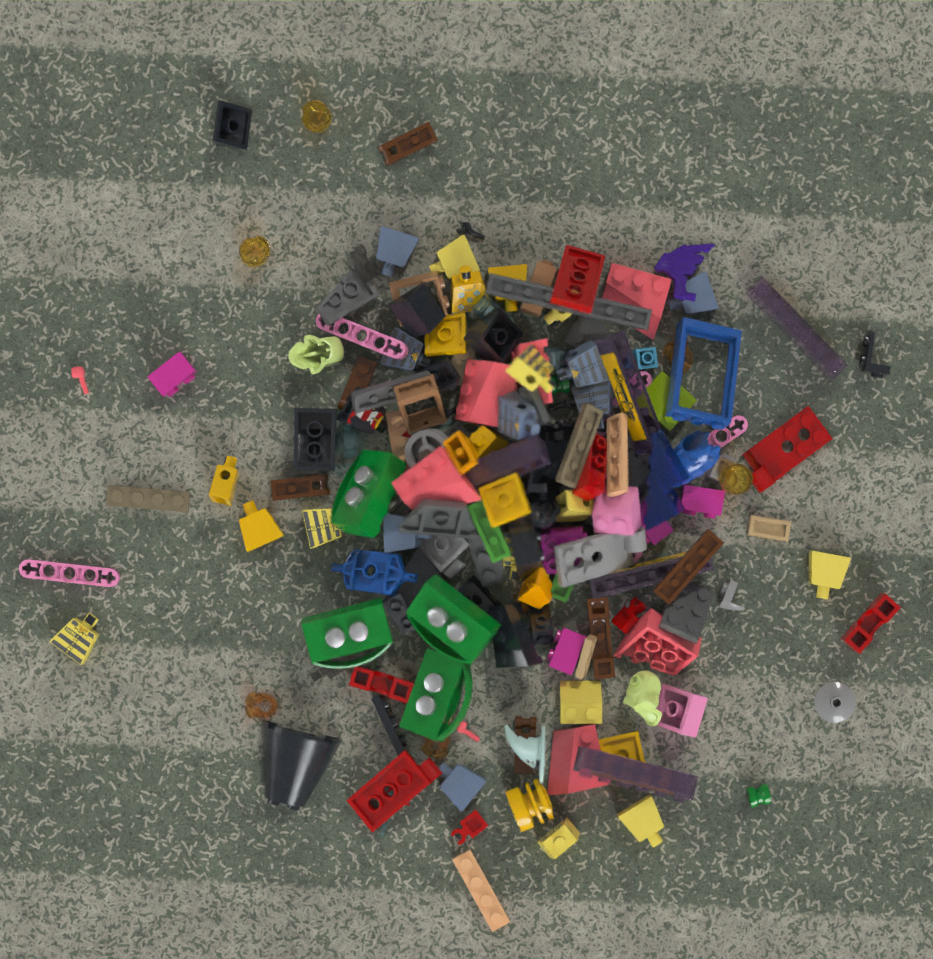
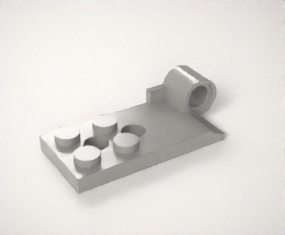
(440, 550)
(614, 555)

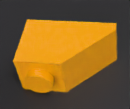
(461, 452)
(536, 589)

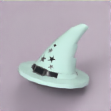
(529, 750)

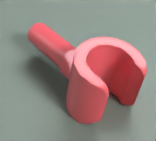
(78, 372)
(462, 729)

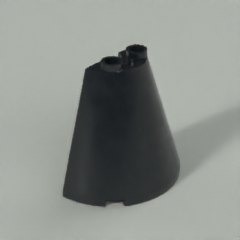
(536, 485)
(294, 763)

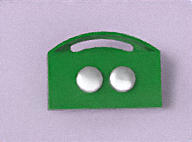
(366, 493)
(452, 619)
(347, 633)
(438, 696)

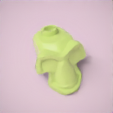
(316, 353)
(644, 696)

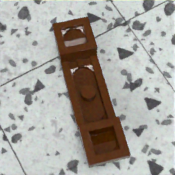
(600, 626)

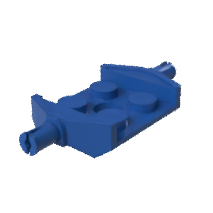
(387, 577)

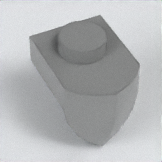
(724, 460)
(727, 591)

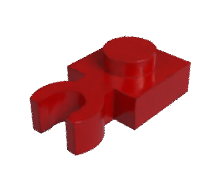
(627, 617)
(472, 825)

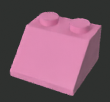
(617, 513)
(680, 710)

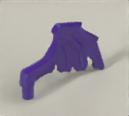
(680, 264)

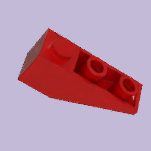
(593, 474)

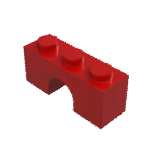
(863, 629)
(380, 682)

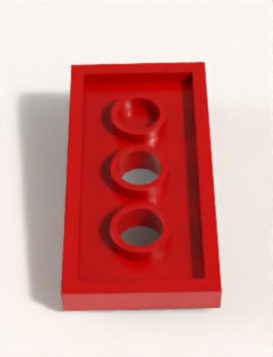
(582, 265)
(769, 459)
(405, 779)

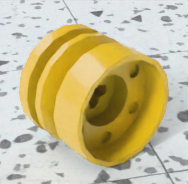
(529, 805)

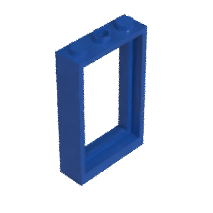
(711, 332)

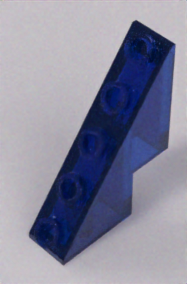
(664, 476)

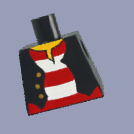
(364, 421)

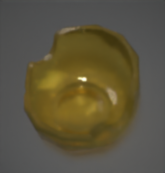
(313, 109)
(257, 244)
(735, 479)

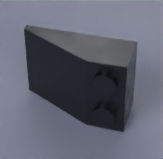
(315, 439)

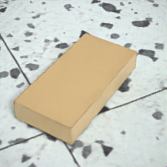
(769, 528)
(586, 656)

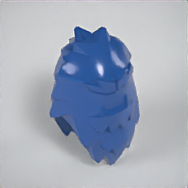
(696, 454)

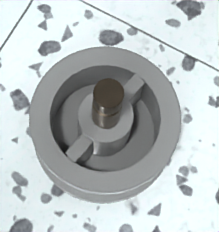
(423, 444)

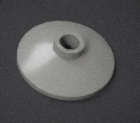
(824, 702)

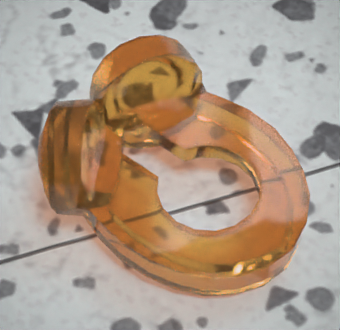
(669, 349)
(252, 711)
(440, 753)

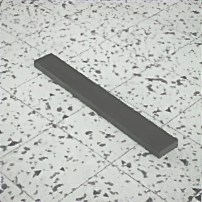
(541, 295)

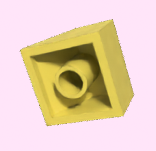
(580, 702)

